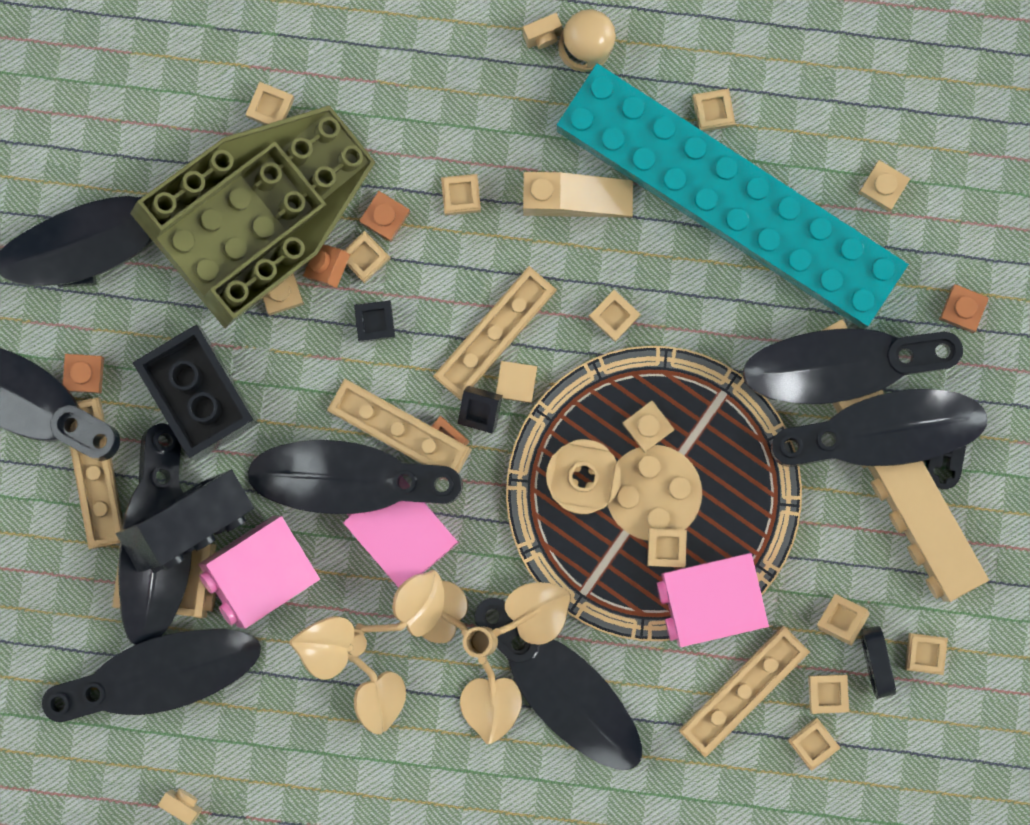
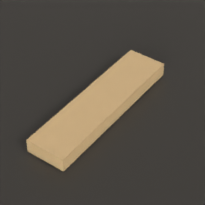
(495, 332)
(397, 428)
(97, 489)
(744, 691)

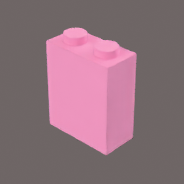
(402, 537)
(257, 572)
(712, 600)

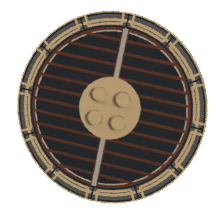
(701, 478)

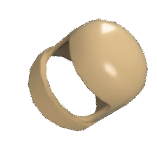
(588, 37)

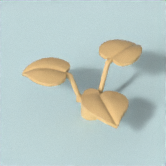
(539, 615)
(334, 641)

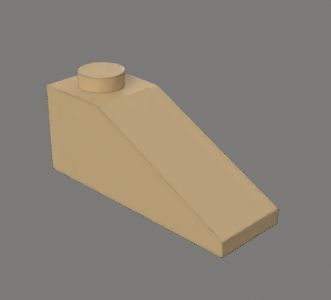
(576, 195)

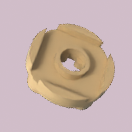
(595, 494)

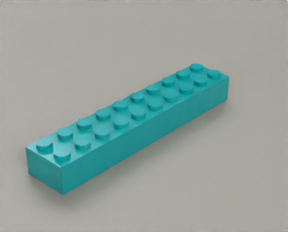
(731, 197)

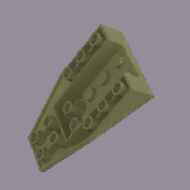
(255, 207)

